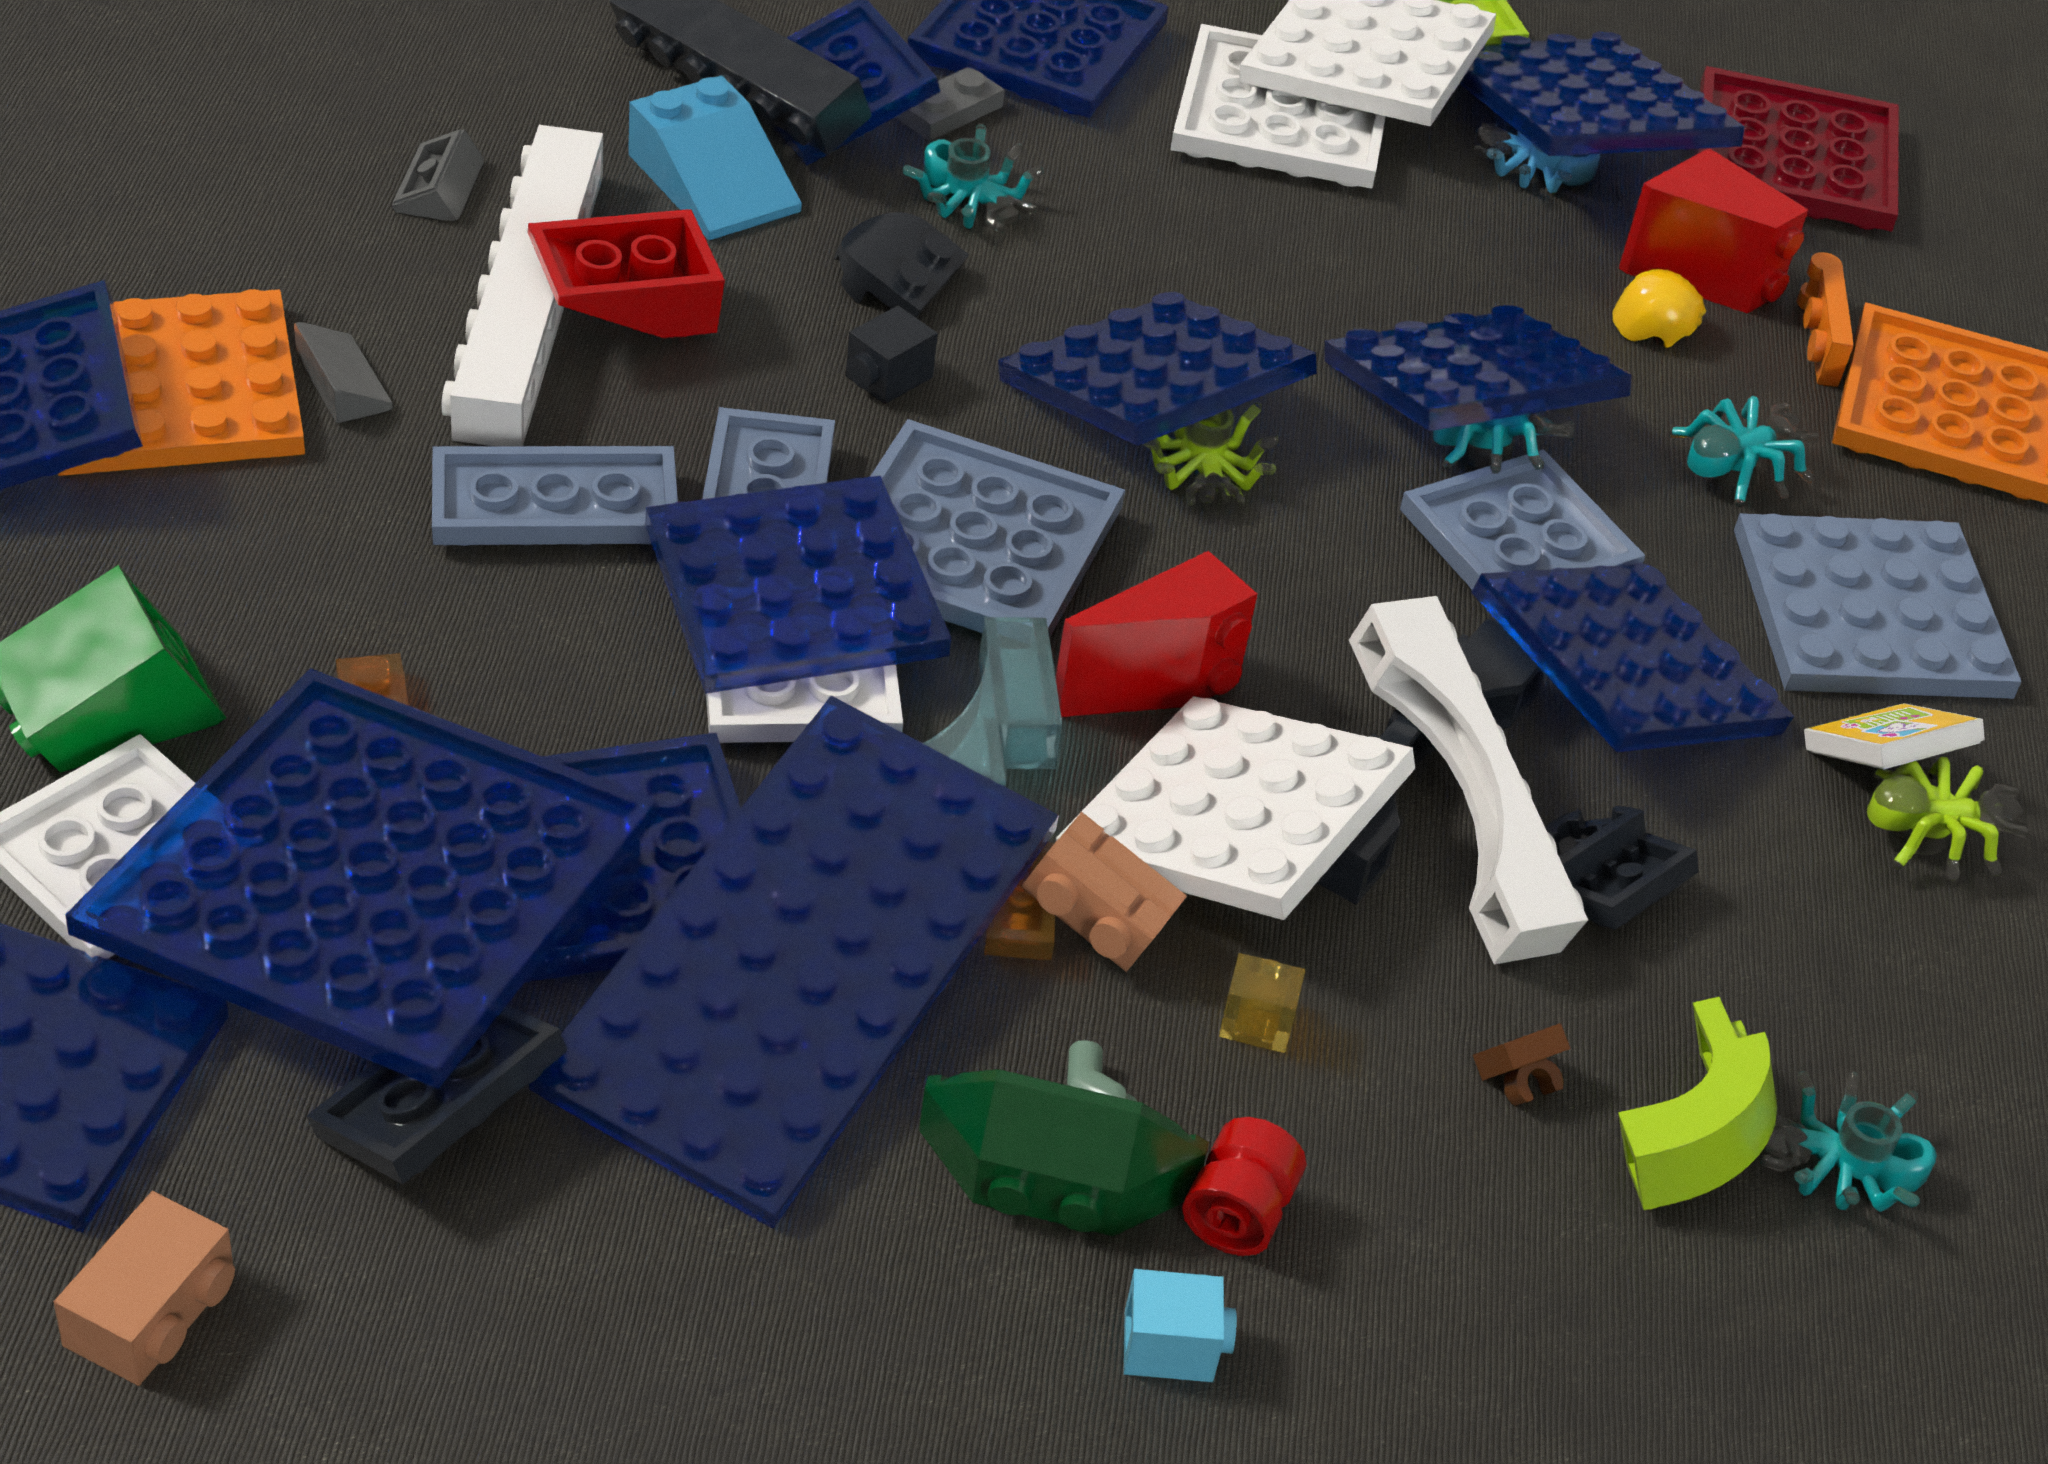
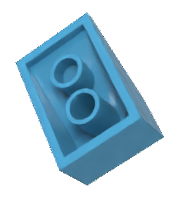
(710, 156)

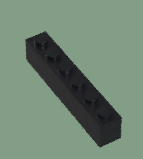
(775, 75)

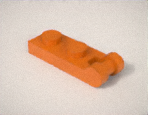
(1827, 318)

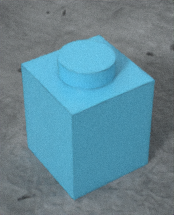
(1176, 1325)

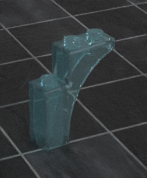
(1016, 707)

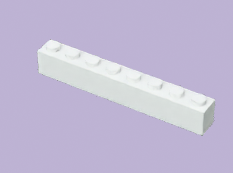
(517, 312)

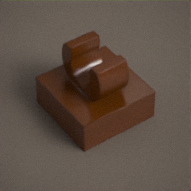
(1525, 1057)

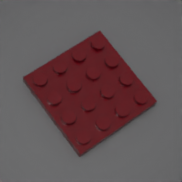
(1814, 145)

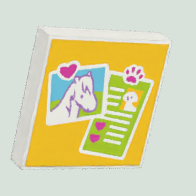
(1894, 735)

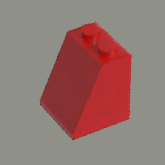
(1716, 231)

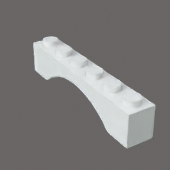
(1521, 887)

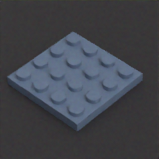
(994, 525)
(1874, 607)

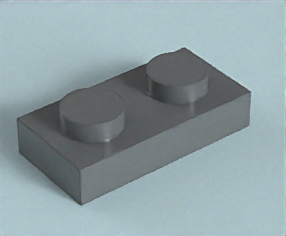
(961, 100)

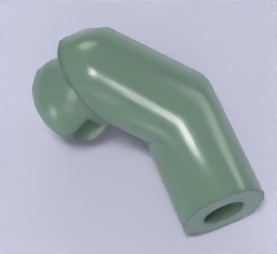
(1085, 1070)

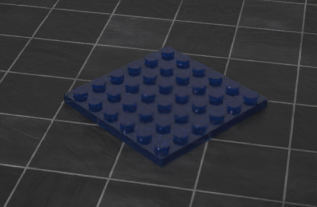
(366, 875)

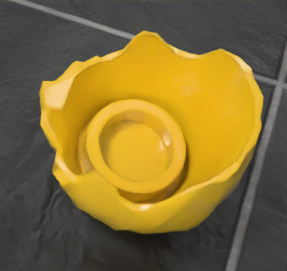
(1658, 306)

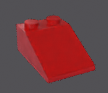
(634, 270)
(1157, 642)

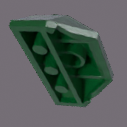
(1058, 1150)

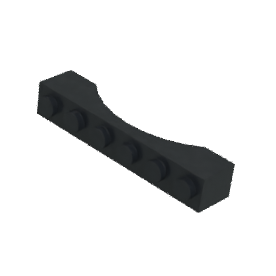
(1508, 684)

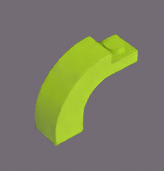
(1713, 1129)

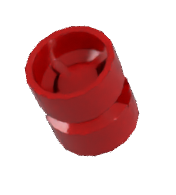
(1244, 1186)

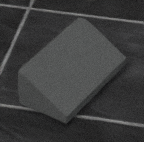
(440, 177)
(340, 373)

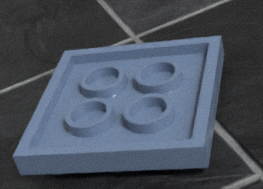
(1516, 521)

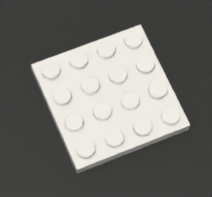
(1370, 53)
(1269, 126)
(1247, 802)

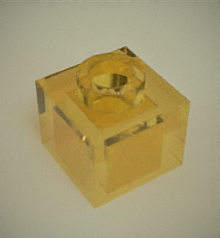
(1262, 1002)

